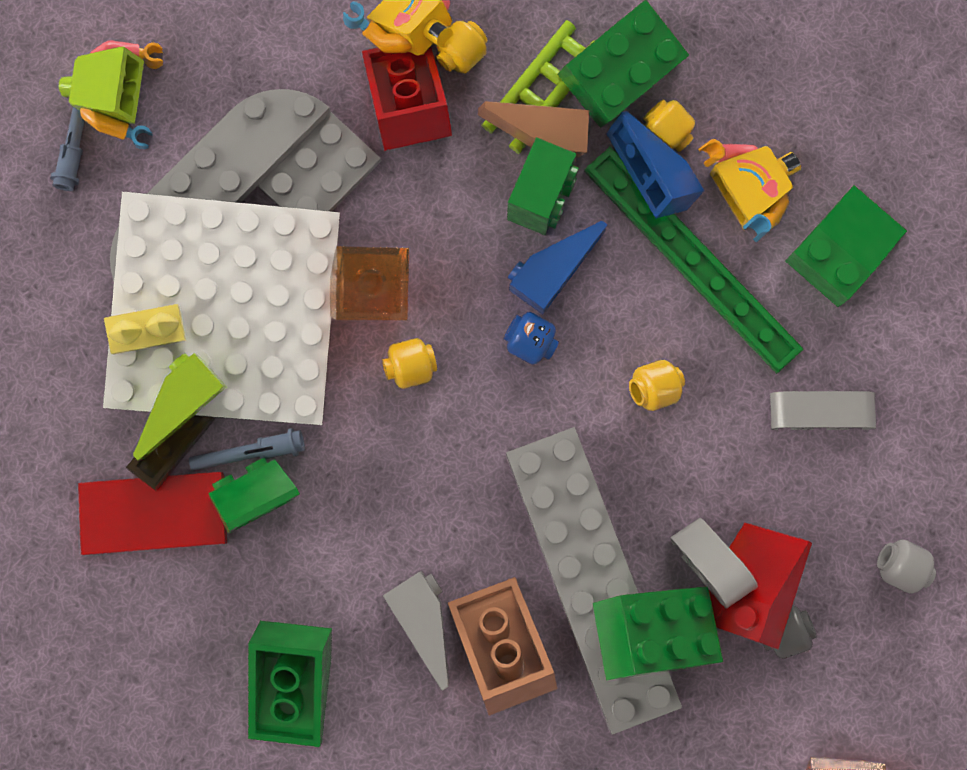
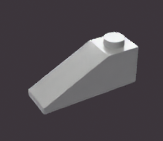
(421, 617)

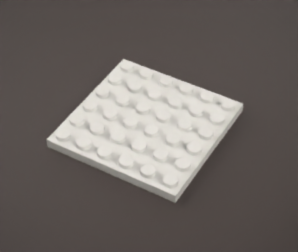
(248, 300)

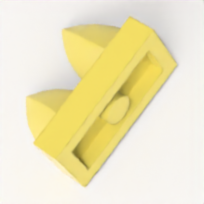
(145, 329)

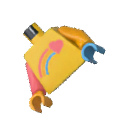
(404, 24)
(752, 182)

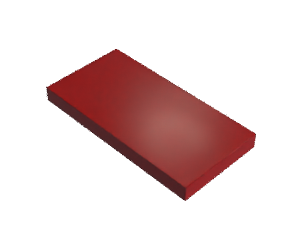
(135, 517)

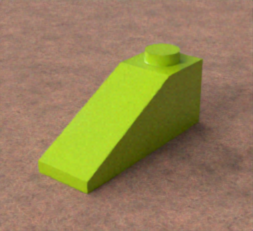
(181, 397)

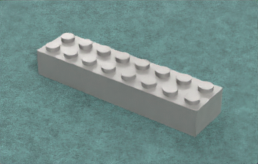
(585, 567)

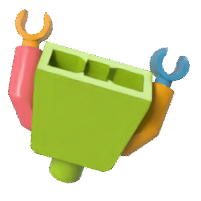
(108, 87)

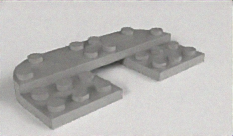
(275, 142)

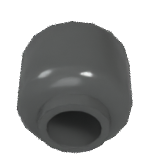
(796, 636)

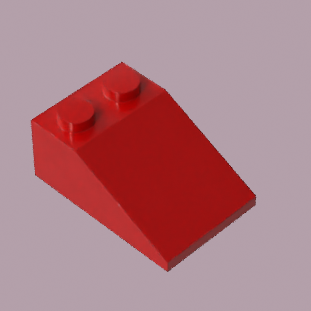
(407, 97)
(777, 567)

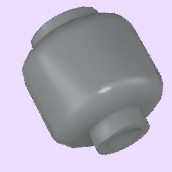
(906, 566)

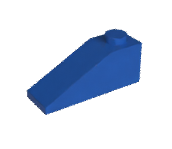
(655, 168)
(550, 269)

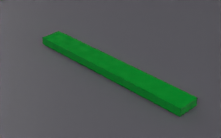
(696, 264)

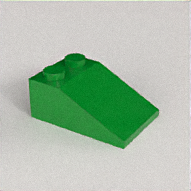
(846, 246)
(253, 494)
(288, 682)

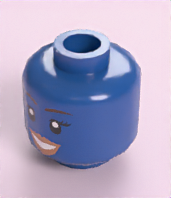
(531, 338)

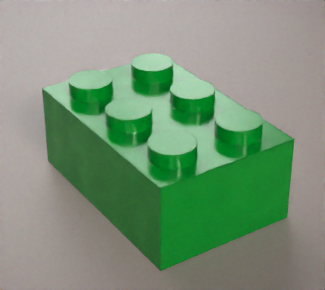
(623, 63)
(657, 632)

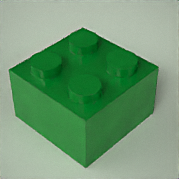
(540, 187)

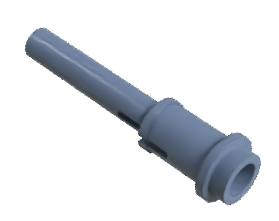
(69, 156)
(282, 444)

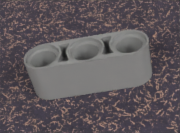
(823, 410)
(714, 563)

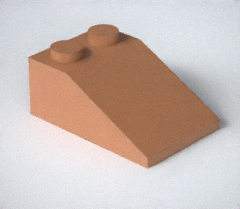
(502, 646)

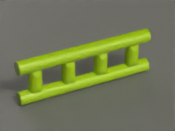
(539, 66)

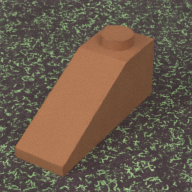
(555, 125)

